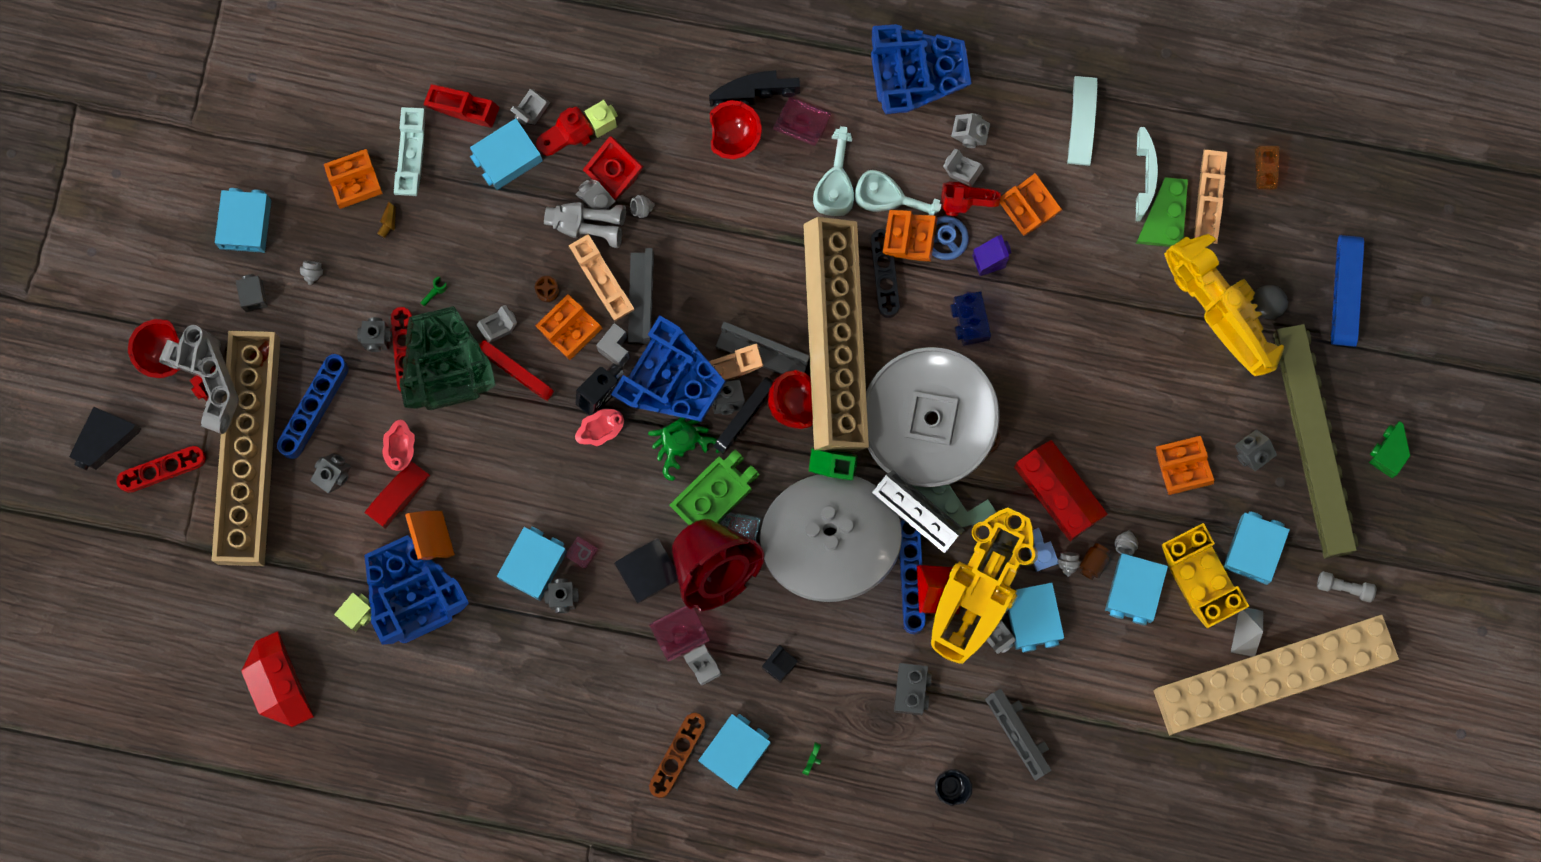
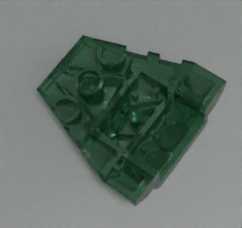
(442, 362)

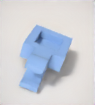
(1046, 553)

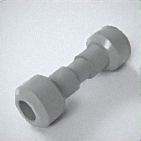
(1365, 591)

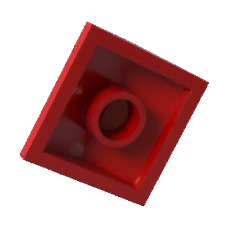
(613, 168)
(931, 586)

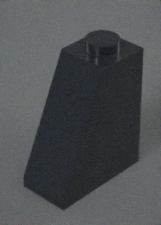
(101, 439)

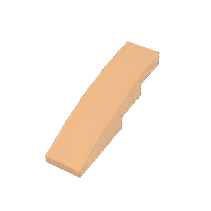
(1210, 193)

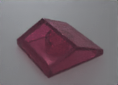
(802, 121)
(679, 632)

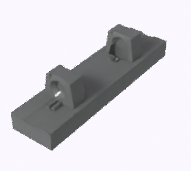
(1018, 734)

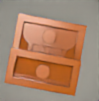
(353, 178)
(1030, 204)
(909, 235)
(568, 327)
(1184, 465)
(429, 535)

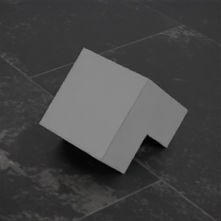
(611, 345)

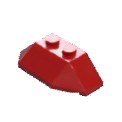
(275, 682)

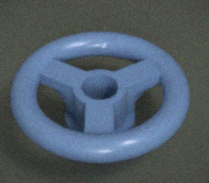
(949, 229)

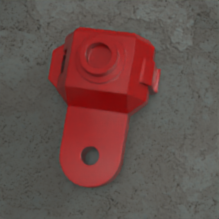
(569, 129)
(959, 197)

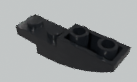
(757, 84)

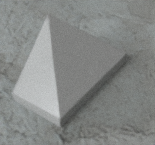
(1247, 632)

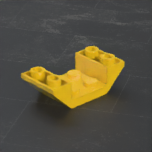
(1203, 576)

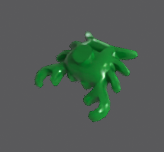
(678, 439)

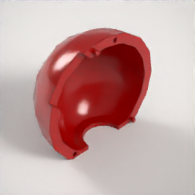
(734, 129)
(147, 345)
(792, 399)

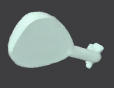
(834, 191)
(881, 193)

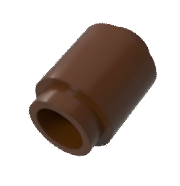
(1095, 561)

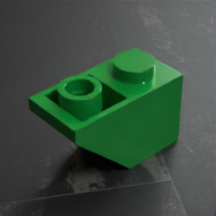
(1393, 451)
(833, 464)

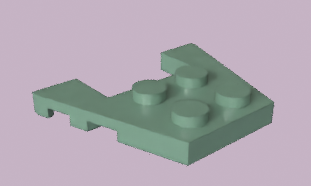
(949, 503)

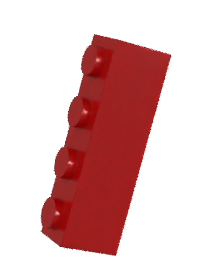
(1060, 490)

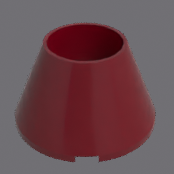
(714, 563)

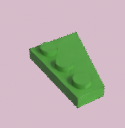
(1167, 216)

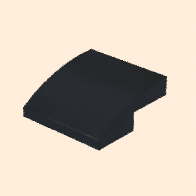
(647, 570)

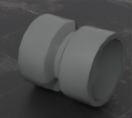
(1004, 545)

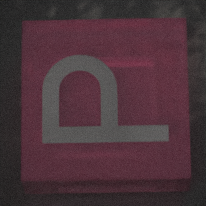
(581, 552)

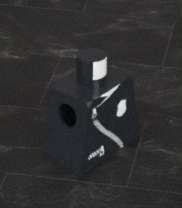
(597, 389)

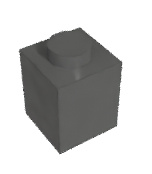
(251, 293)

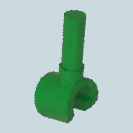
(434, 291)

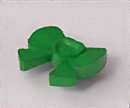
(812, 759)

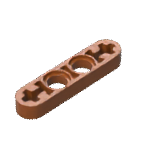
(674, 753)

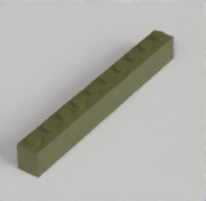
(1315, 442)

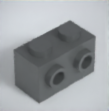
(911, 689)

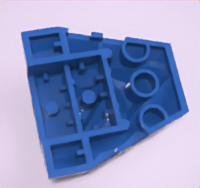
(916, 67)
(671, 376)
(409, 593)

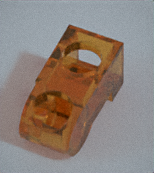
(1267, 167)

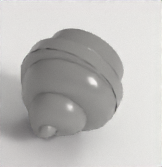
(641, 206)
(311, 271)
(1126, 543)
(1069, 562)

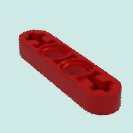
(399, 351)
(516, 371)
(161, 471)

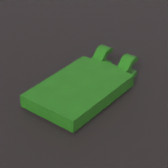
(715, 490)

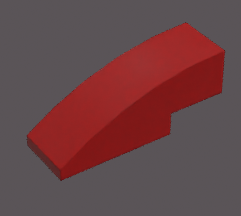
(462, 105)
(397, 495)

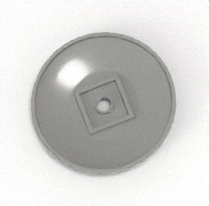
(927, 383)
(833, 565)

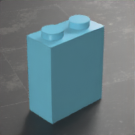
(505, 154)
(243, 220)
(1256, 547)
(532, 562)
(1136, 589)
(1035, 618)
(735, 750)

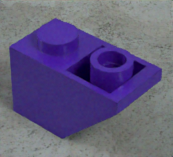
(991, 255)

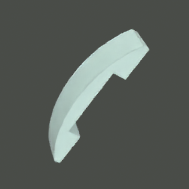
(1082, 120)
(1146, 148)
(410, 151)

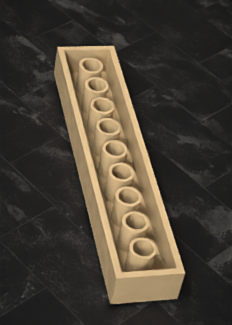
(835, 335)
(246, 452)
(1275, 675)

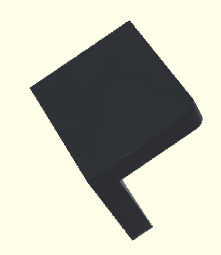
(779, 664)

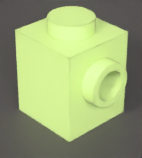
(601, 118)
(355, 611)

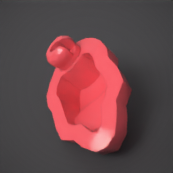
(600, 427)
(398, 446)

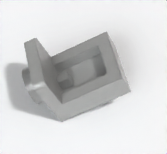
(530, 108)
(962, 168)
(594, 195)
(498, 324)
(1001, 639)
(702, 664)

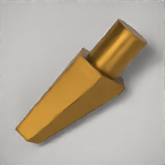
(387, 220)

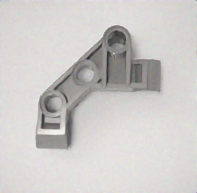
(197, 355)

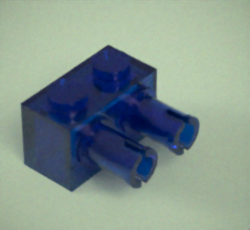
(971, 318)

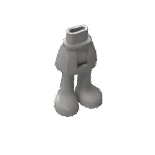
(570, 221)

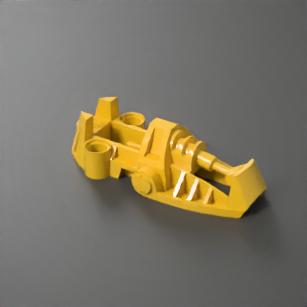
(1226, 307)
(981, 590)

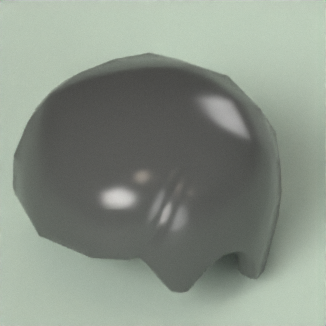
(1271, 301)

